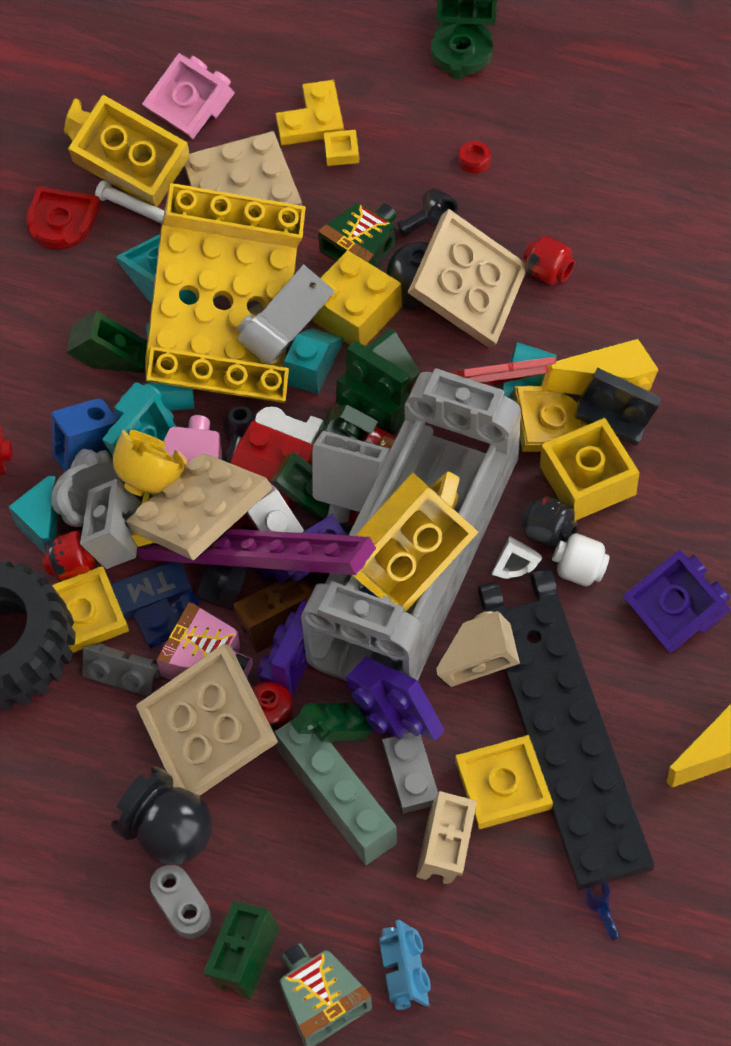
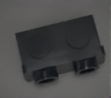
(620, 402)
(222, 583)

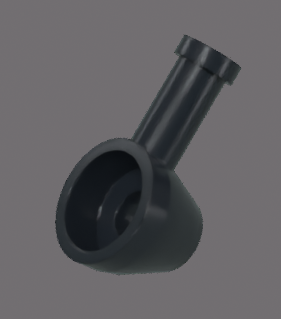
(435, 204)
(235, 429)

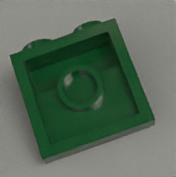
(374, 387)

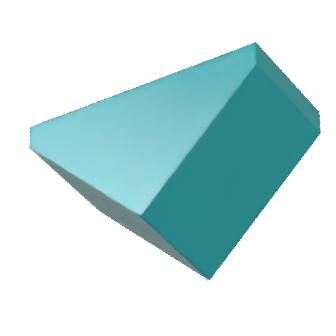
(35, 513)

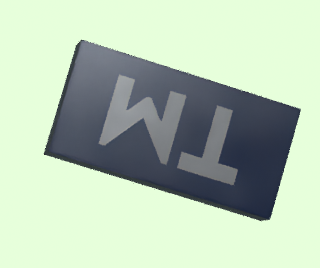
(150, 587)

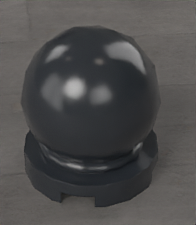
(166, 819)

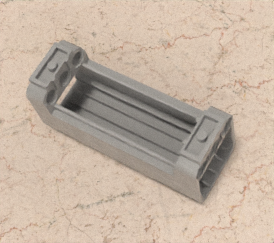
(350, 624)

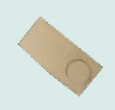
(479, 649)

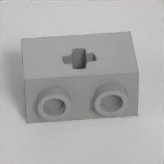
(105, 525)

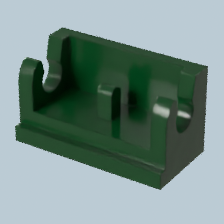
(242, 949)

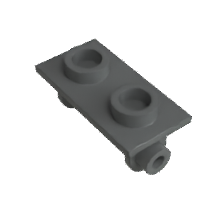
(111, 667)

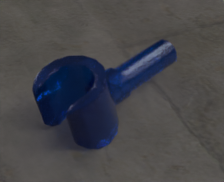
(602, 906)

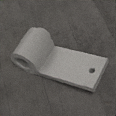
(285, 316)

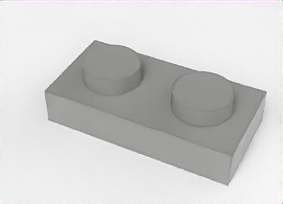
(410, 772)

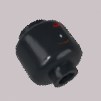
(549, 521)

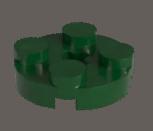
(461, 62)

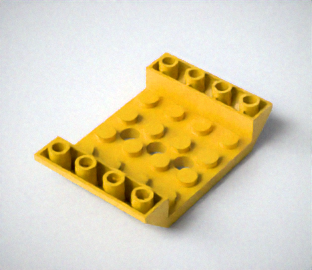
(216, 248)

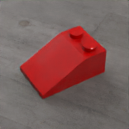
(262, 453)

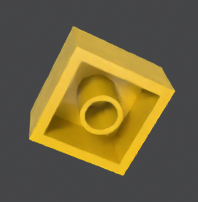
(361, 301)
(589, 468)

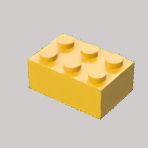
(129, 151)
(414, 542)

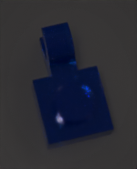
(160, 618)

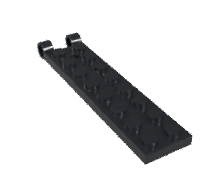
(570, 740)

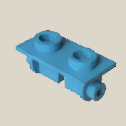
(403, 948)

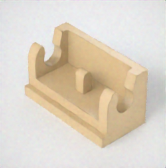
(446, 837)

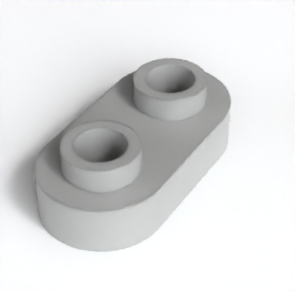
(178, 900)

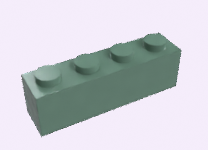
(338, 793)

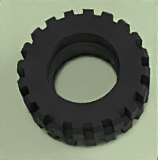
(45, 641)

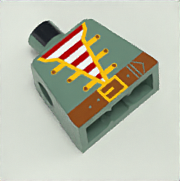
(321, 994)

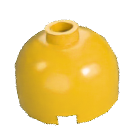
(145, 463)

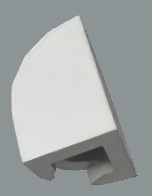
(515, 559)

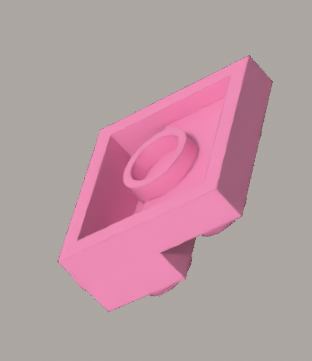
(188, 95)

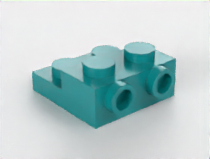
(140, 411)

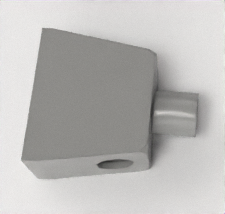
(344, 472)

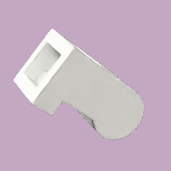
(276, 419)

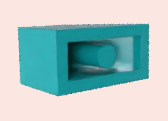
(311, 359)

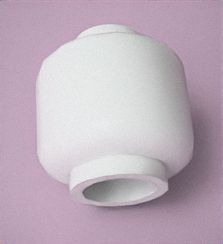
(581, 560)

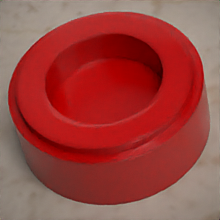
(474, 157)

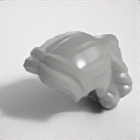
(72, 487)

